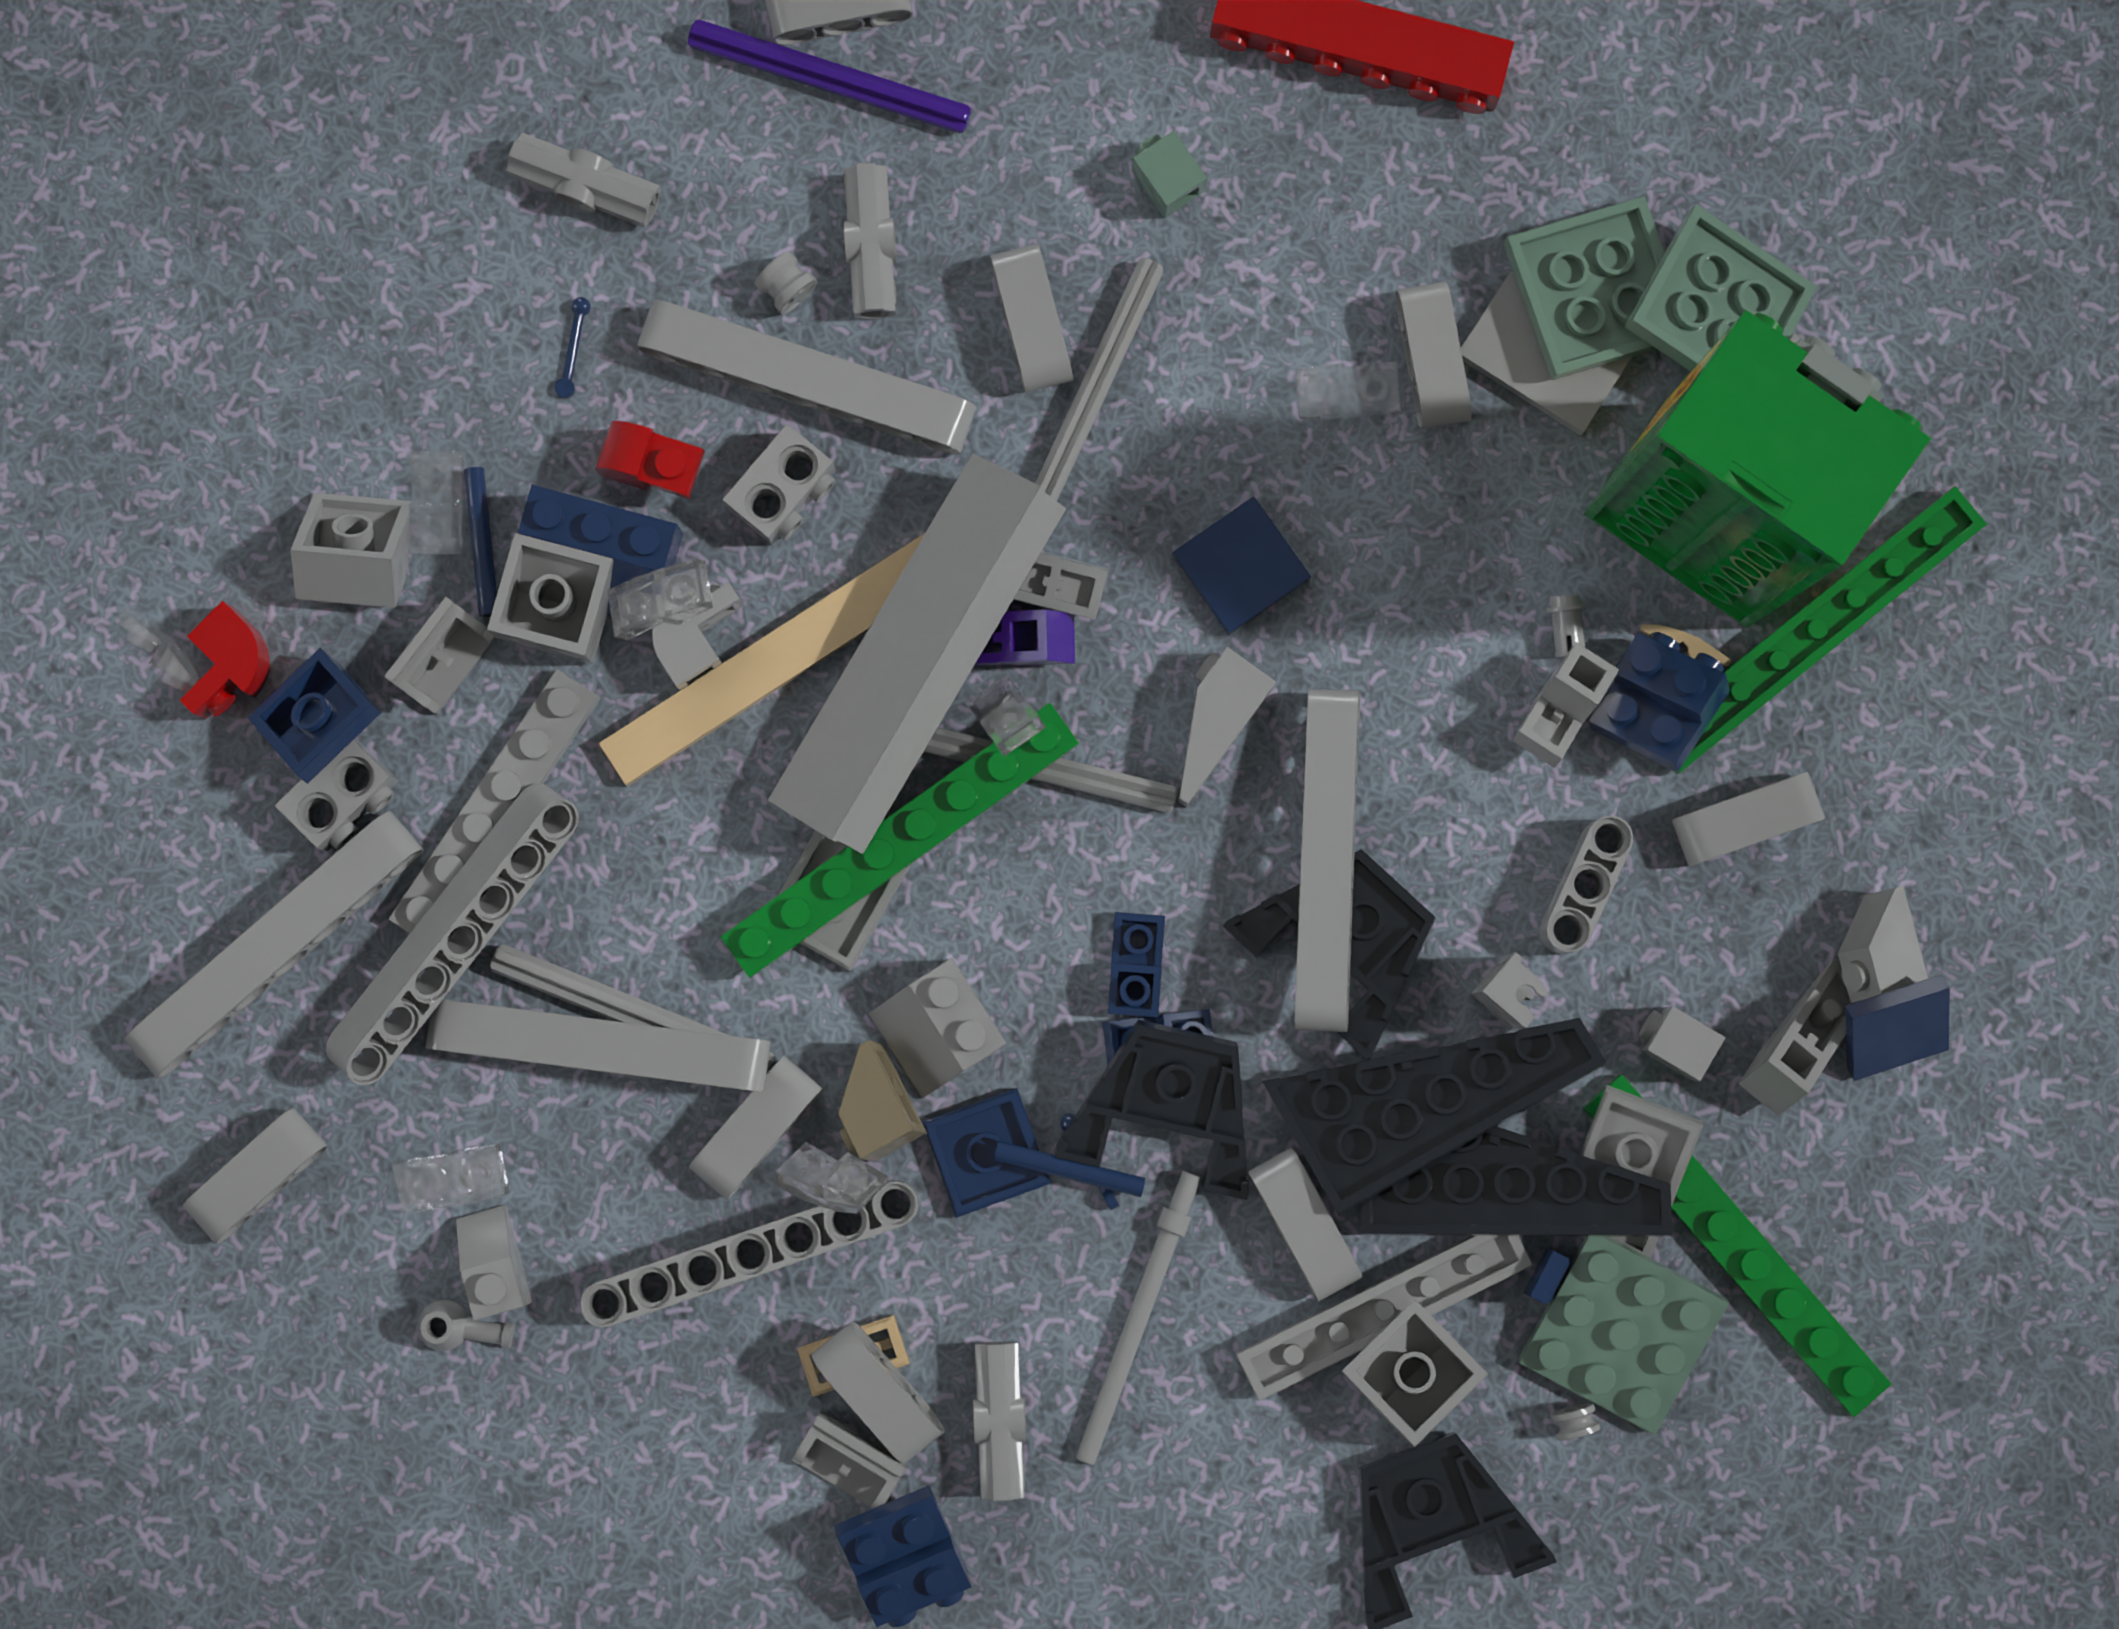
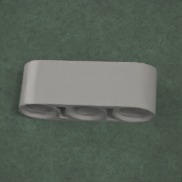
(827, 18)
(1031, 318)
(1434, 354)
(1748, 819)
(1605, 870)
(755, 1128)
(254, 1175)
(1305, 1224)
(878, 1392)

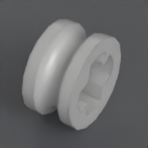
(1575, 1421)

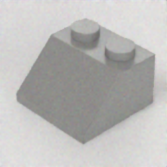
(352, 550)
(552, 598)
(937, 1028)
(1414, 1373)

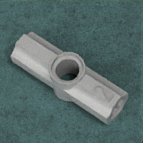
(583, 179)
(870, 241)
(999, 1421)

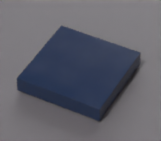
(1241, 565)
(1897, 1027)
(965, 1150)

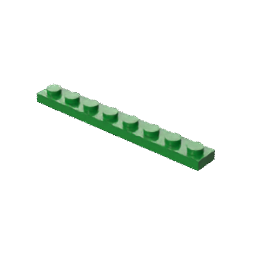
(1840, 612)
(895, 845)
(1770, 1284)

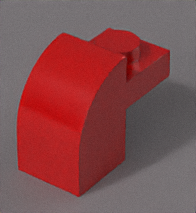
(646, 459)
(238, 657)

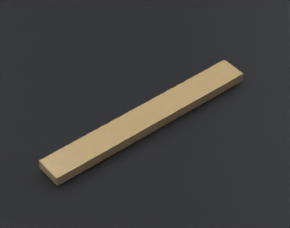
(754, 672)

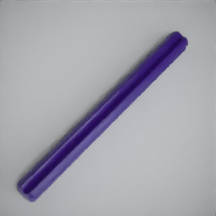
(829, 76)

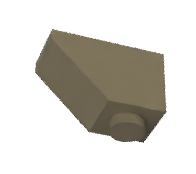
(877, 1107)

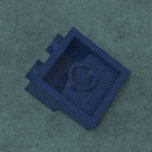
(1661, 699)
(314, 715)
(904, 1558)

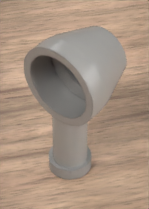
(460, 1327)

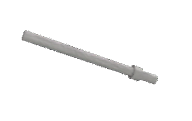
(1173, 1223)

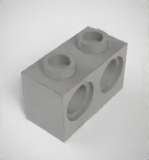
(769, 478)
(333, 787)

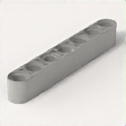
(806, 375)
(1327, 861)
(273, 943)
(446, 957)
(599, 1045)
(729, 1267)

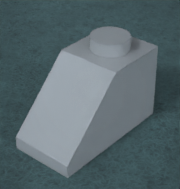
(1881, 947)
(491, 1263)

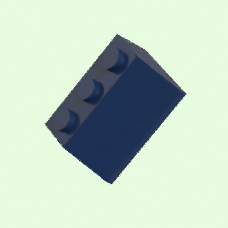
(629, 538)

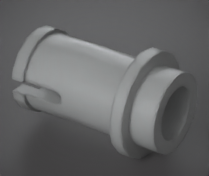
(1566, 621)

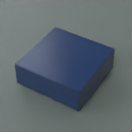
(1547, 1276)

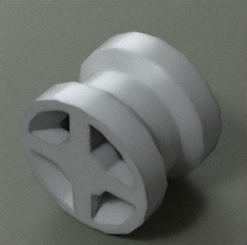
(785, 282)

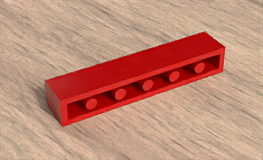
(1371, 43)

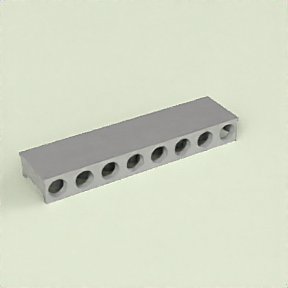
(917, 653)

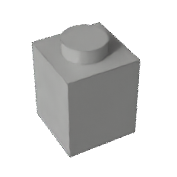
(1680, 1042)

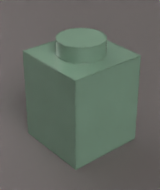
(1168, 172)

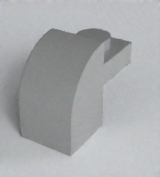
(684, 647)
(1565, 704)

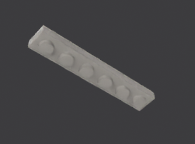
(521, 763)
(1364, 1315)

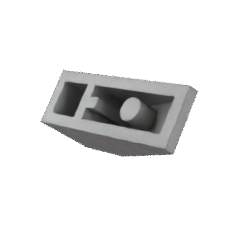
(1221, 709)
(1801, 1044)

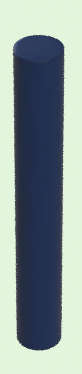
(481, 539)
(1070, 1170)

